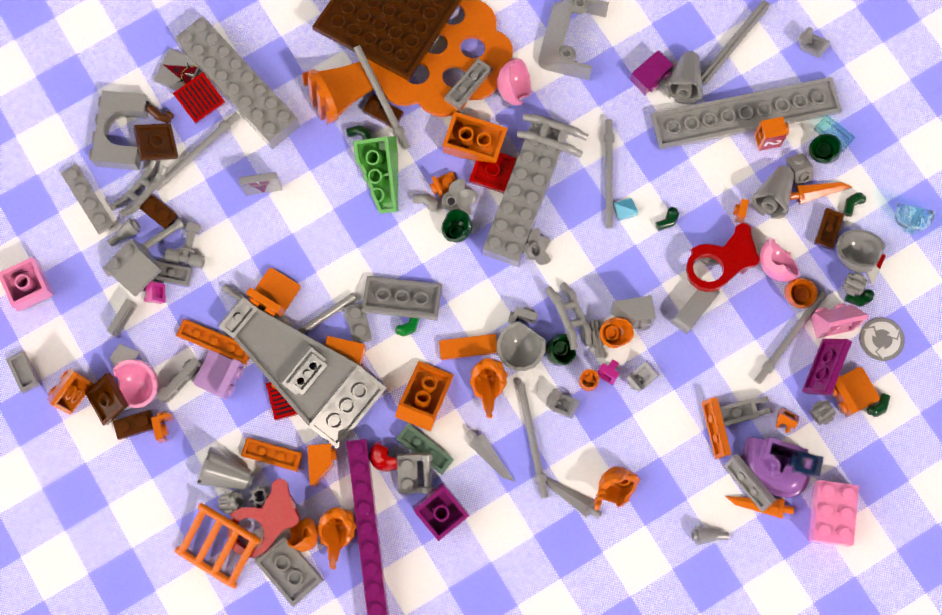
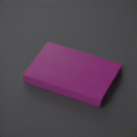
(826, 366)

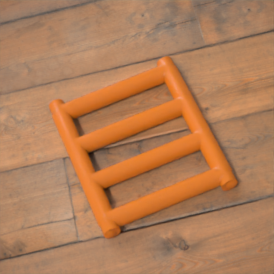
(236, 531)

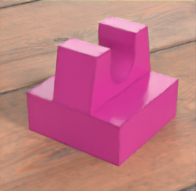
(155, 293)
(609, 372)

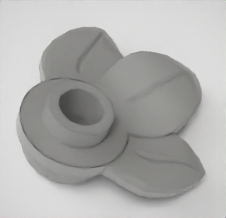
(461, 196)
(536, 247)

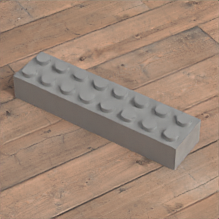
(237, 82)
(522, 198)

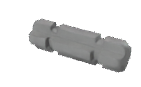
(597, 342)

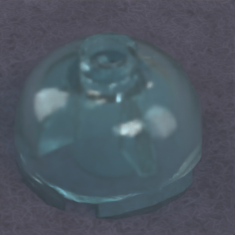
(913, 218)

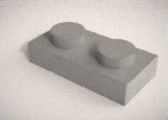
(358, 323)

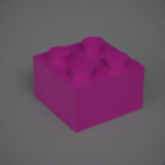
(440, 511)

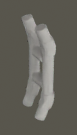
(559, 143)
(131, 193)
(570, 324)

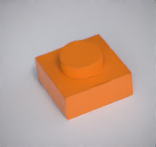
(740, 210)

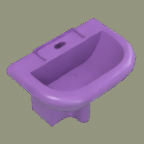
(773, 468)

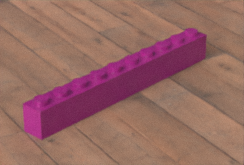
(367, 527)

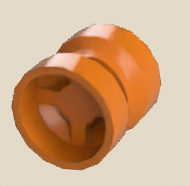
(591, 378)

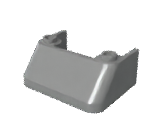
(560, 57)

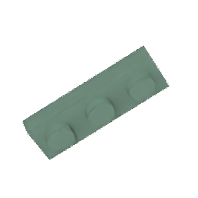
(419, 443)

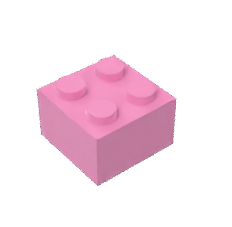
(25, 284)

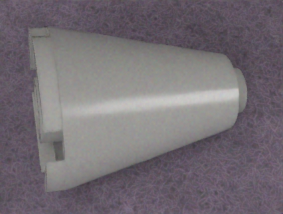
(686, 80)
(775, 193)
(223, 472)

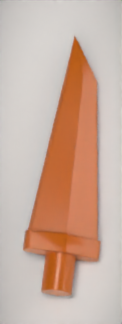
(814, 191)
(776, 509)

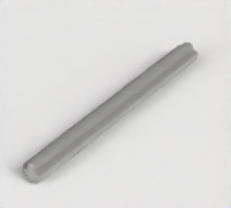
(735, 40)

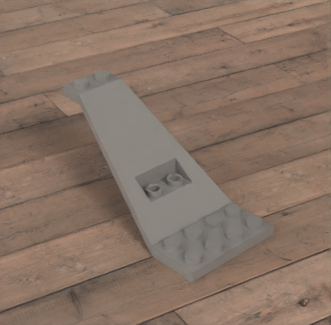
(331, 394)

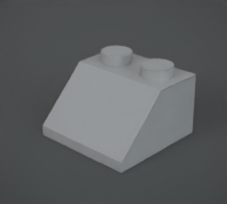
(133, 267)
(637, 311)

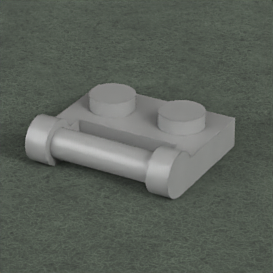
(408, 473)

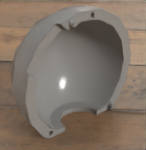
(859, 250)
(520, 347)

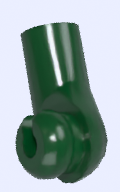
(359, 130)
(856, 198)
(670, 219)
(865, 298)
(879, 408)

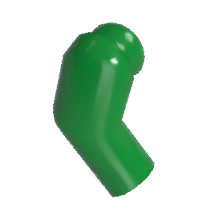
(408, 328)

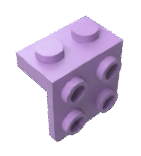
(219, 375)

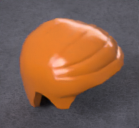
(801, 293)
(616, 332)
(303, 535)

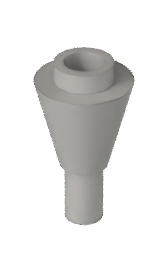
(128, 229)
(704, 535)

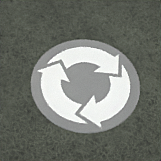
(882, 339)

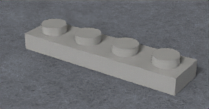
(87, 199)

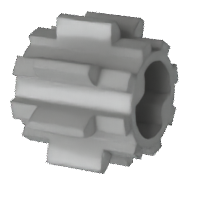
(854, 283)
(822, 412)
(254, 496)
(230, 501)

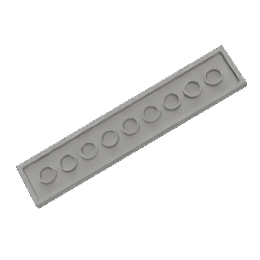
(744, 113)

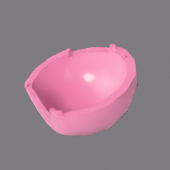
(514, 81)
(777, 262)
(137, 382)

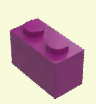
(651, 73)

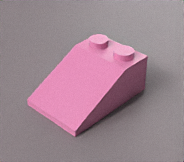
(837, 320)

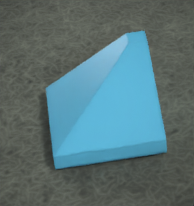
(625, 209)

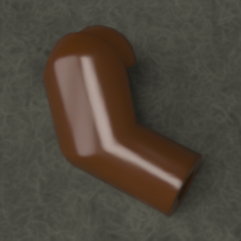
(158, 115)

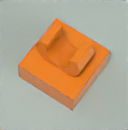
(788, 418)

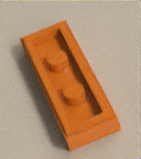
(468, 347)
(716, 428)
(272, 454)

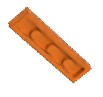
(211, 341)

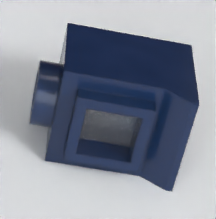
(806, 464)

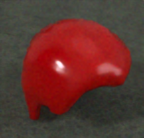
(380, 459)

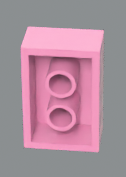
(833, 513)

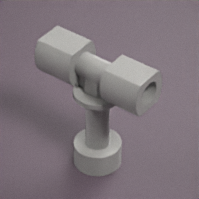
(185, 253)

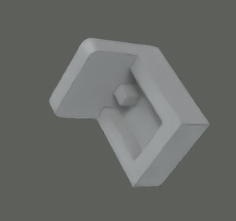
(812, 43)
(801, 167)
(526, 314)
(642, 376)
(562, 404)

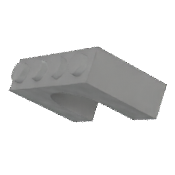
(112, 107)

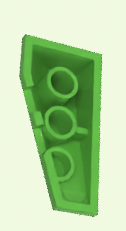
(380, 170)

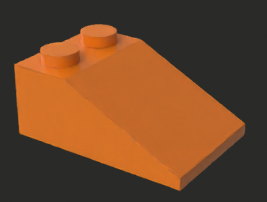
(473, 138)
(69, 391)
(424, 396)

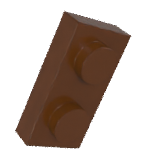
(375, 110)
(158, 212)
(829, 229)
(133, 425)

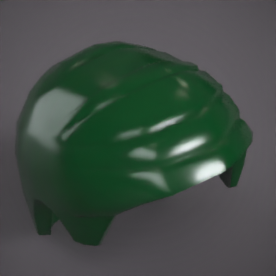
(825, 148)
(456, 226)
(559, 350)

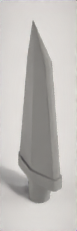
(484, 449)
(579, 502)

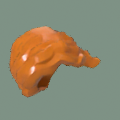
(488, 382)
(616, 486)
(336, 531)

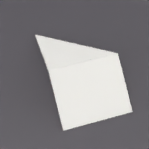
(123, 353)

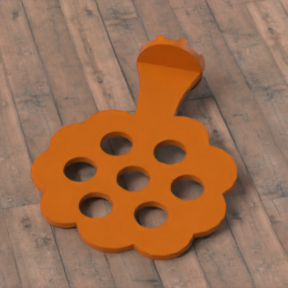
(340, 87)

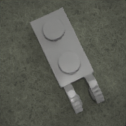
(179, 380)
(743, 411)

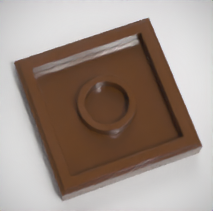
(155, 142)
(106, 399)

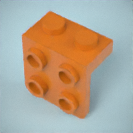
(274, 293)
(854, 392)

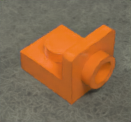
(441, 184)
(161, 429)

